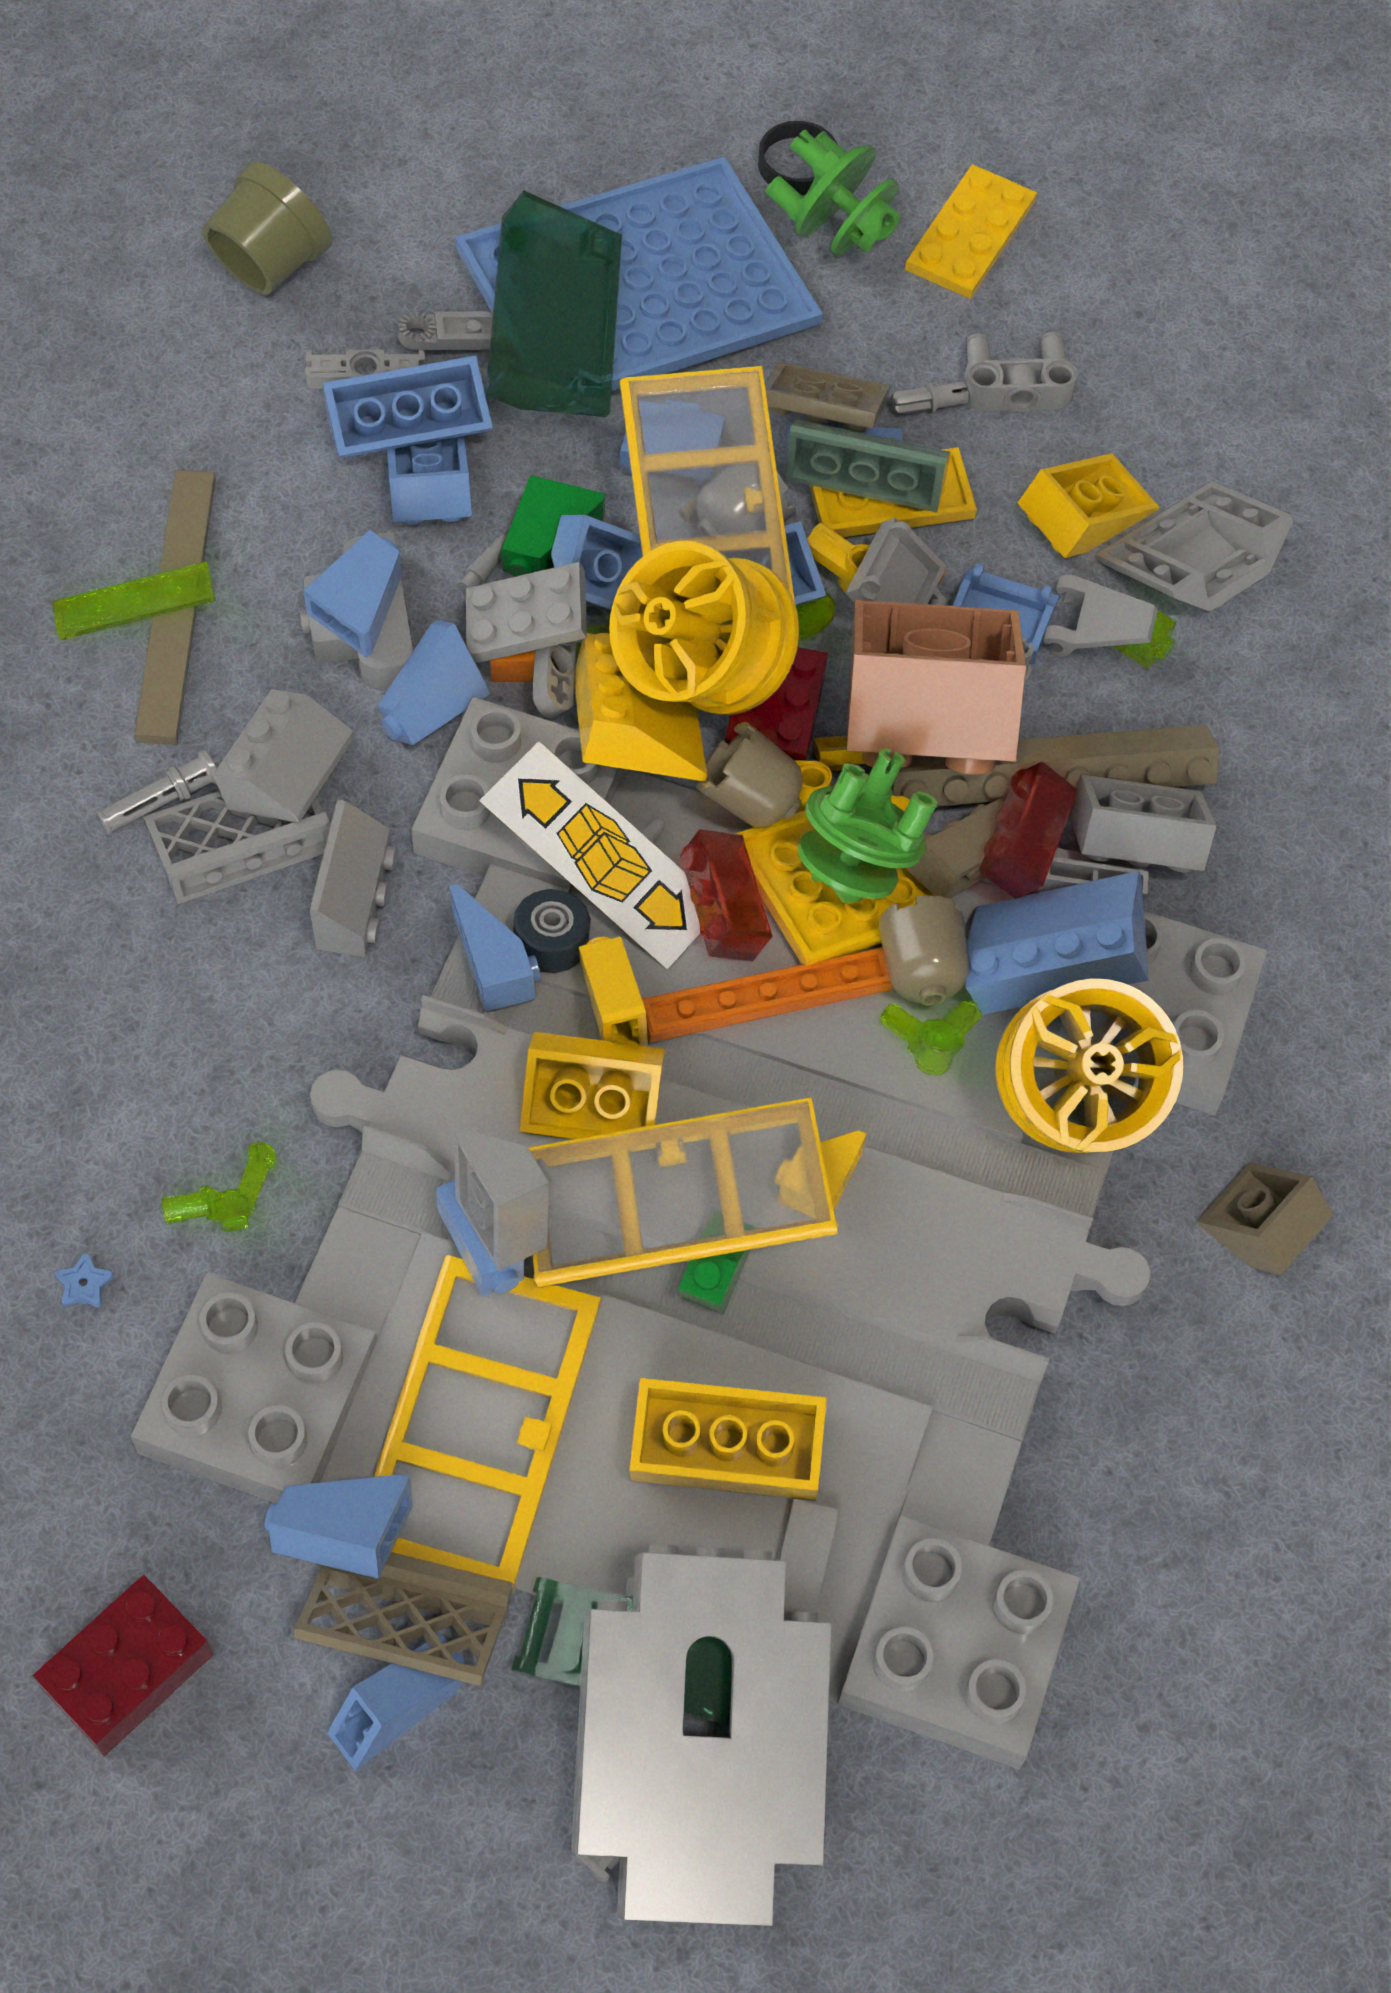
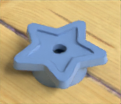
(85, 1294)

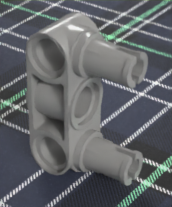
(1019, 382)

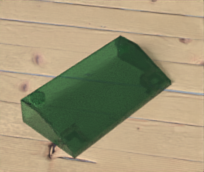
(554, 310)

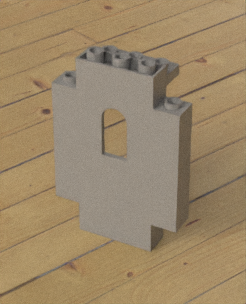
(698, 1813)

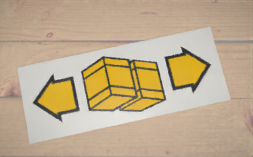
(597, 852)

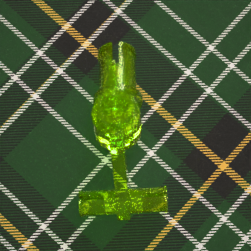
(230, 1207)

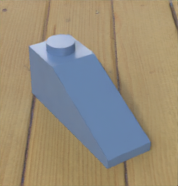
(494, 954)

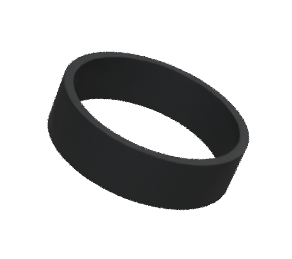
(784, 131)

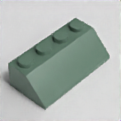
(866, 465)

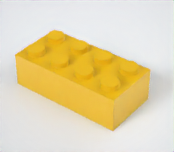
(728, 1439)

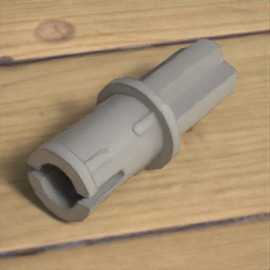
(930, 398)

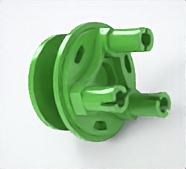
(835, 181)
(862, 833)

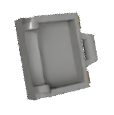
(898, 569)

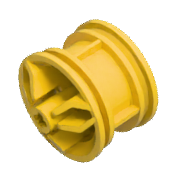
(703, 628)
(1090, 1066)

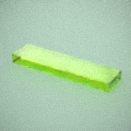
(133, 600)

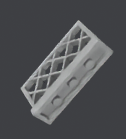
(237, 862)

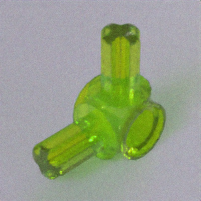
(942, 1033)

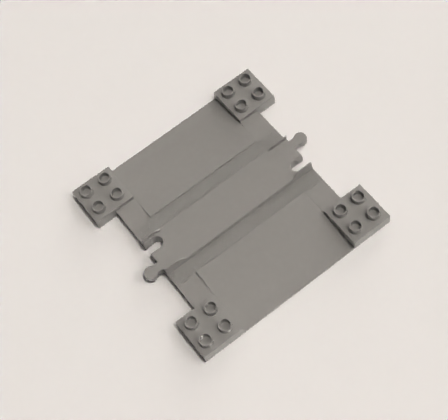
(886, 1319)

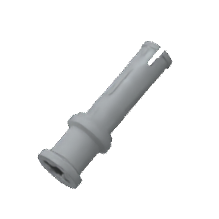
(176, 784)

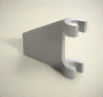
(1104, 619)

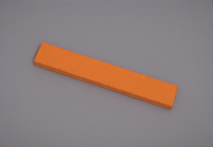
(766, 994)

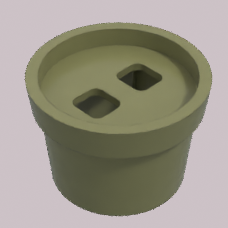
(265, 229)

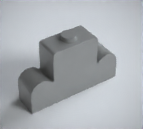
(391, 647)

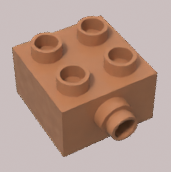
(936, 683)

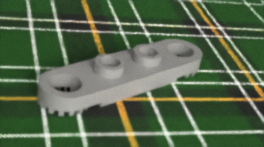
(447, 330)

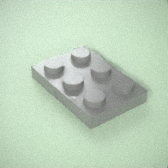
(526, 612)

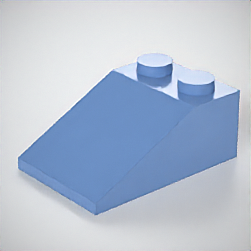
(429, 481)

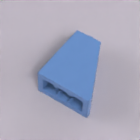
(357, 592)
(431, 685)
(471, 1249)
(341, 1522)
(388, 1707)

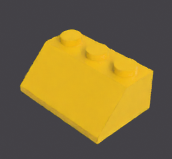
(589, 1086)

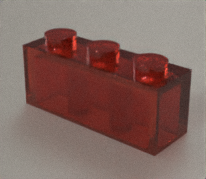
(1028, 830)
(725, 895)

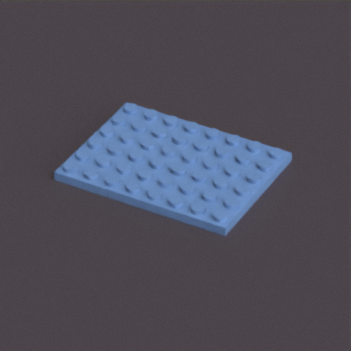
(693, 270)

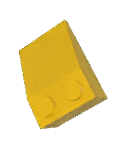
(1085, 503)

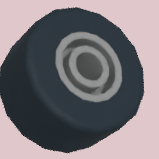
(552, 928)

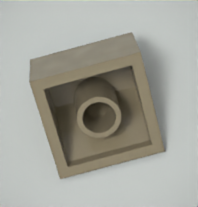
(1267, 1216)

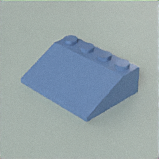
(1057, 939)

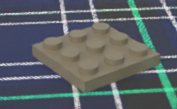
(825, 396)

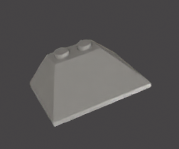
(1203, 546)

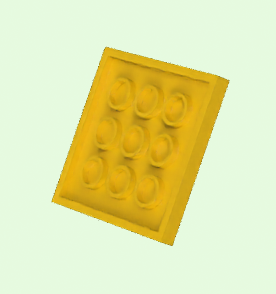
(809, 910)

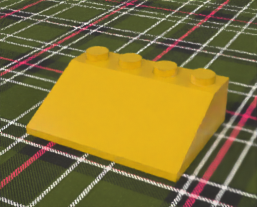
(629, 728)

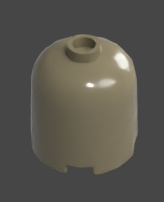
(753, 778)
(925, 949)

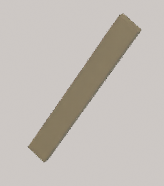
(173, 632)

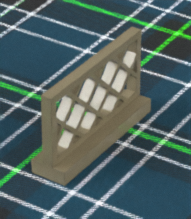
(413, 1586)

